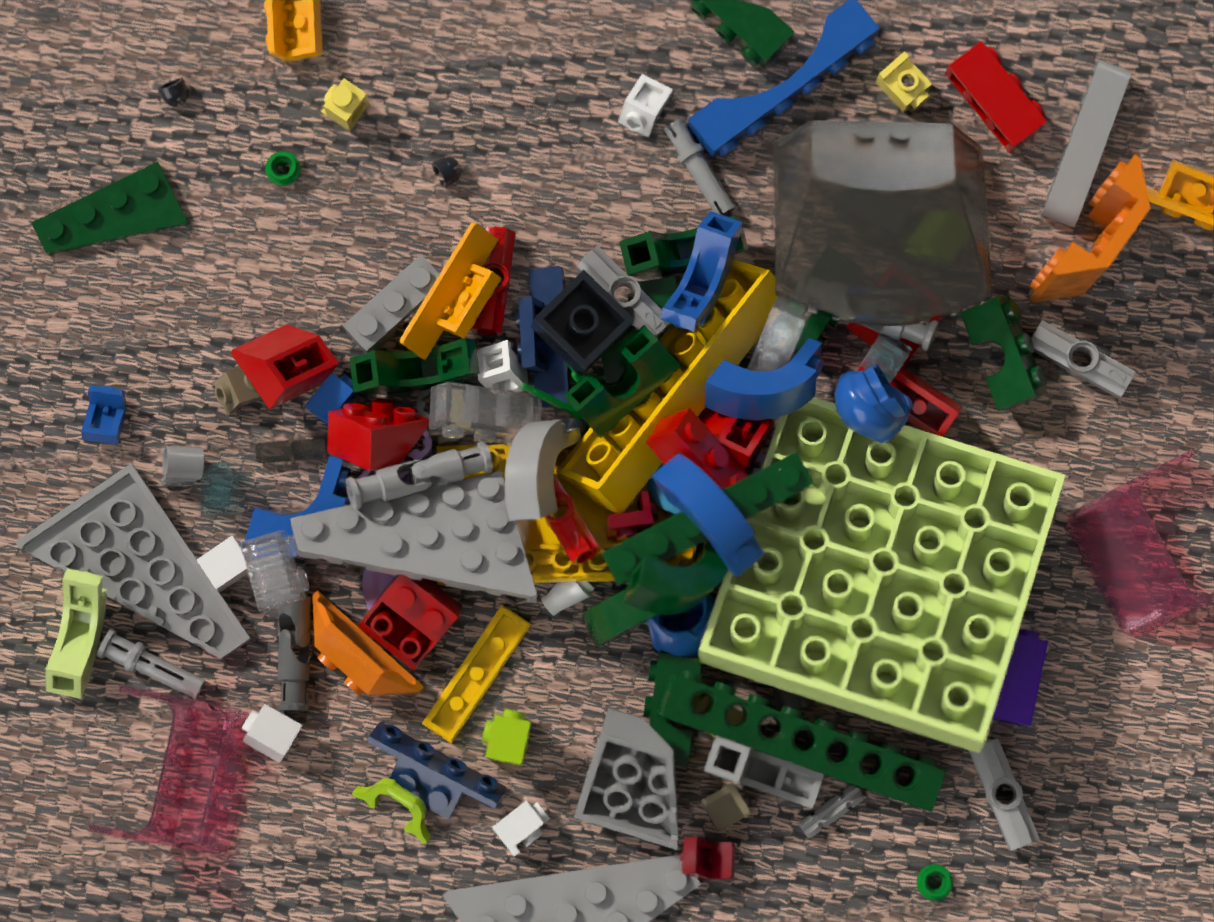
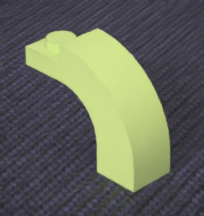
(78, 634)

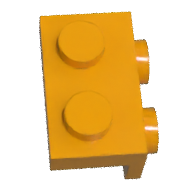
(293, 29)

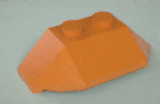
(357, 655)

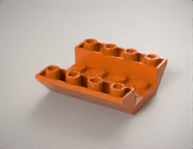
(1119, 208)

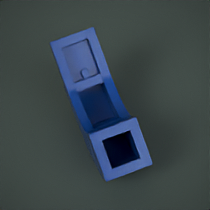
(705, 273)
(765, 394)
(711, 512)
(268, 521)

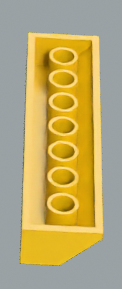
(620, 462)

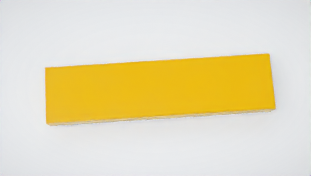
(476, 674)

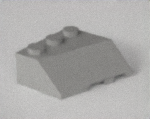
(631, 782)

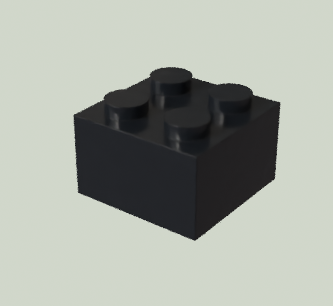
(582, 323)

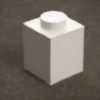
(224, 564)
(270, 732)

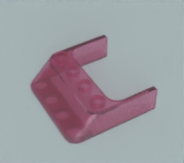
(1131, 558)
(198, 777)

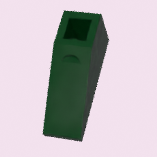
(759, 28)

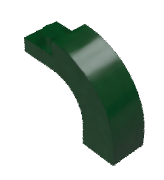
(663, 253)
(405, 371)
(673, 589)
(614, 618)

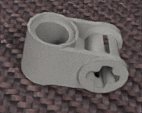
(182, 465)

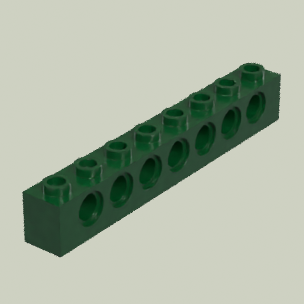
(919, 789)

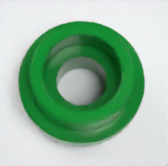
(280, 158)
(946, 882)

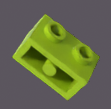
(507, 737)

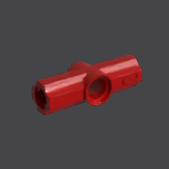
(499, 261)
(571, 529)

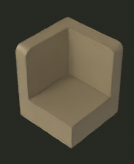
(725, 807)

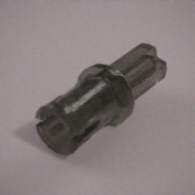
(291, 450)

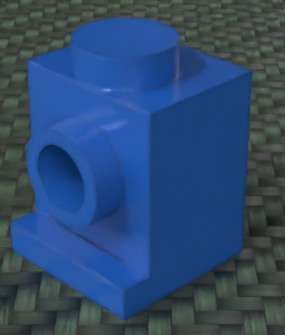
(331, 396)

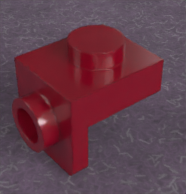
(626, 525)
(708, 859)

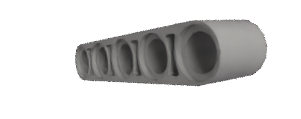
(1086, 143)

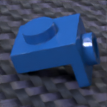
(104, 415)

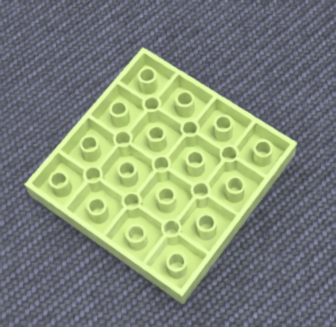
(888, 576)

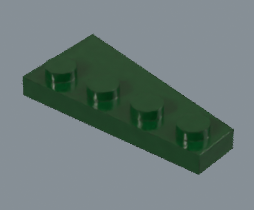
(121, 210)

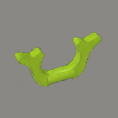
(413, 803)

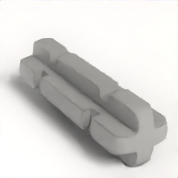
(831, 811)

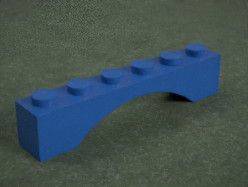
(727, 120)

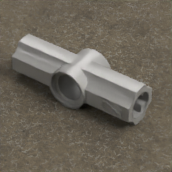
(611, 277)
(1102, 369)
(1014, 816)

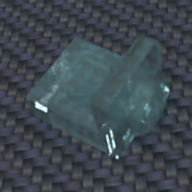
(888, 354)
(219, 490)

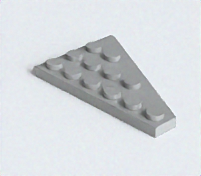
(437, 534)
(143, 561)
(599, 894)

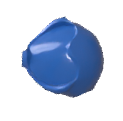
(871, 404)
(681, 639)

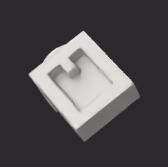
(644, 105)

